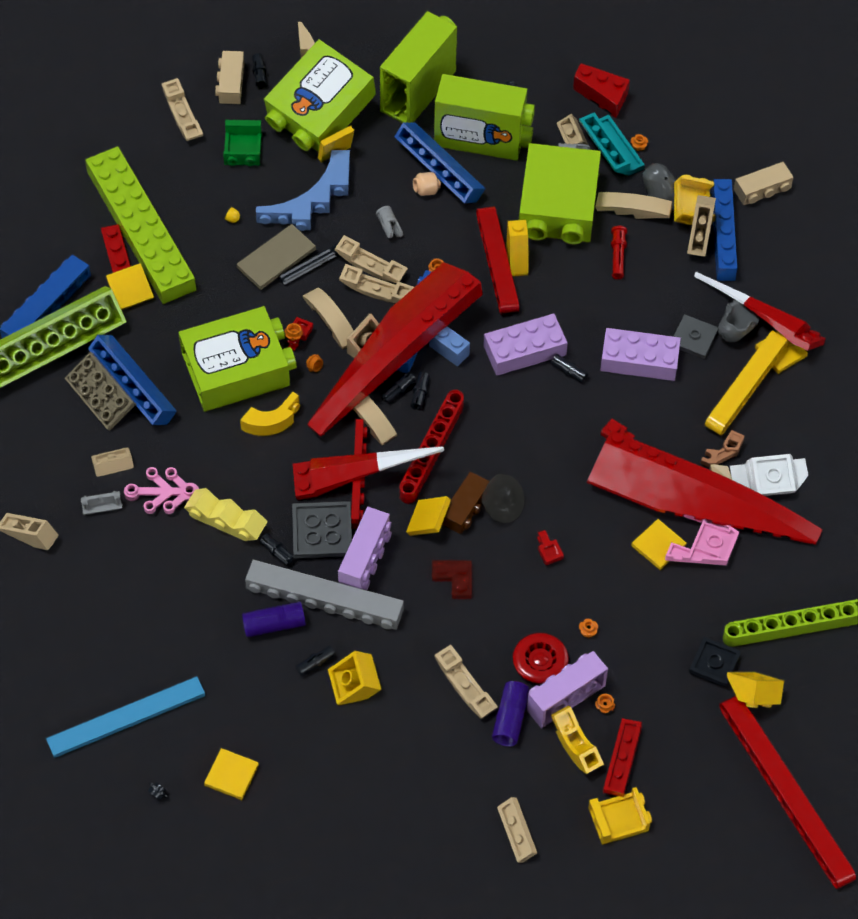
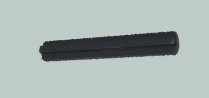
(308, 265)

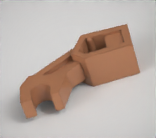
(719, 456)

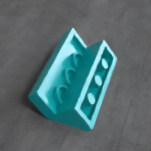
(612, 144)

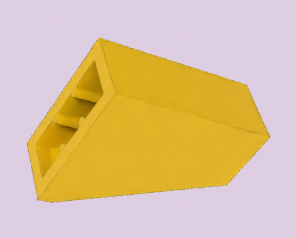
(517, 247)

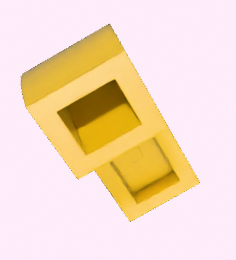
(271, 422)
(574, 741)

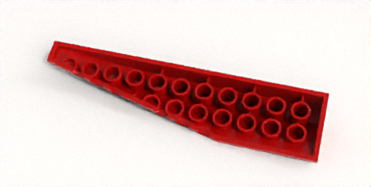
(399, 337)
(682, 487)

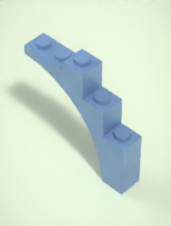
(316, 200)

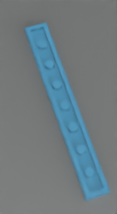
(125, 717)

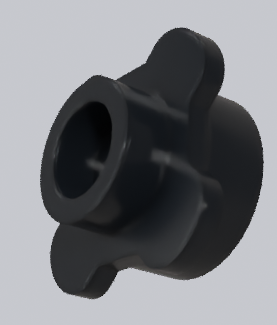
(157, 791)

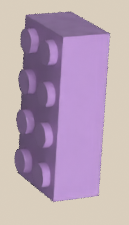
(525, 344)
(640, 354)
(365, 549)
(567, 688)

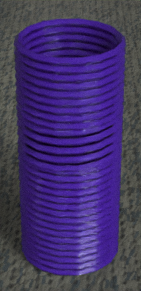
(267, 621)
(510, 716)

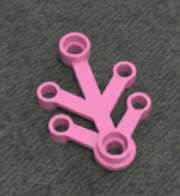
(163, 492)

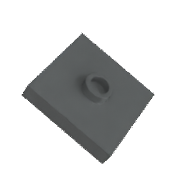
(695, 336)

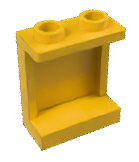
(685, 197)
(620, 816)

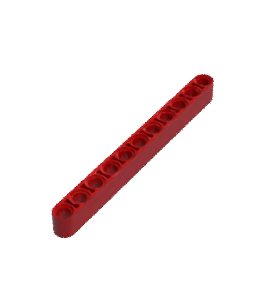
(788, 792)

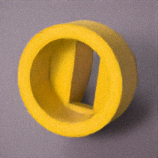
(232, 215)

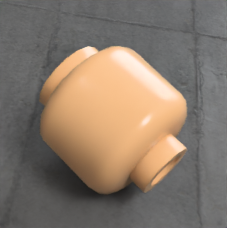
(426, 183)

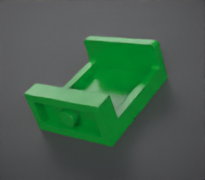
(242, 142)

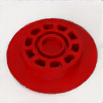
(539, 660)

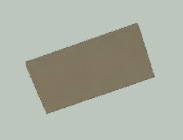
(276, 256)
(100, 391)

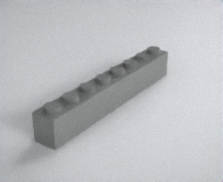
(324, 595)

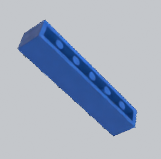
(440, 162)
(724, 230)
(49, 296)
(133, 380)

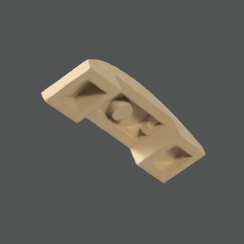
(180, 109)
(368, 262)
(372, 286)
(330, 314)
(375, 420)
(464, 683)

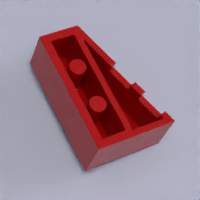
(602, 87)

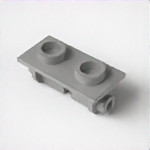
(101, 503)

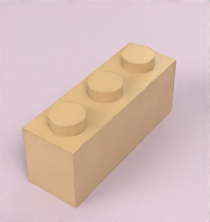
(230, 77)
(763, 183)
(701, 225)

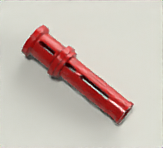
(618, 245)

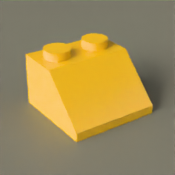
(354, 678)
(756, 688)

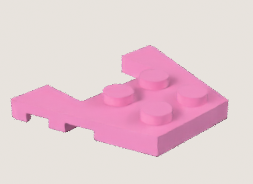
(711, 546)

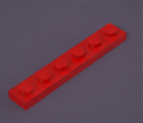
(357, 496)

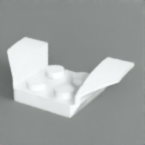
(771, 474)

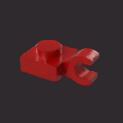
(306, 327)
(615, 426)
(549, 550)

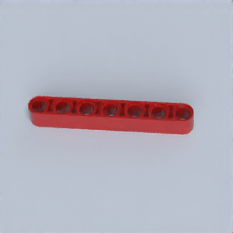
(497, 260)
(433, 438)

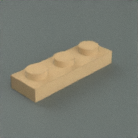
(517, 830)

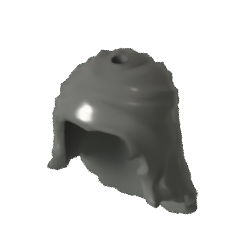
(659, 182)
(737, 322)

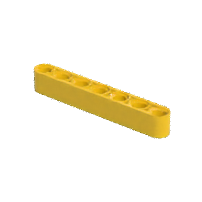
(746, 383)

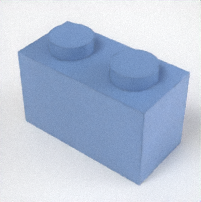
(451, 346)

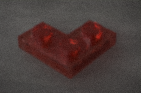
(456, 571)

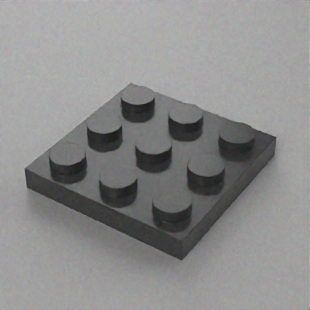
(321, 529)

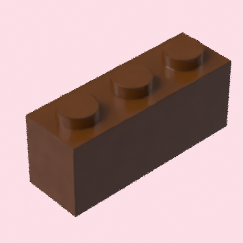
(465, 503)

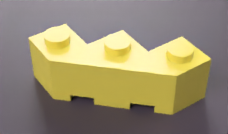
(225, 515)

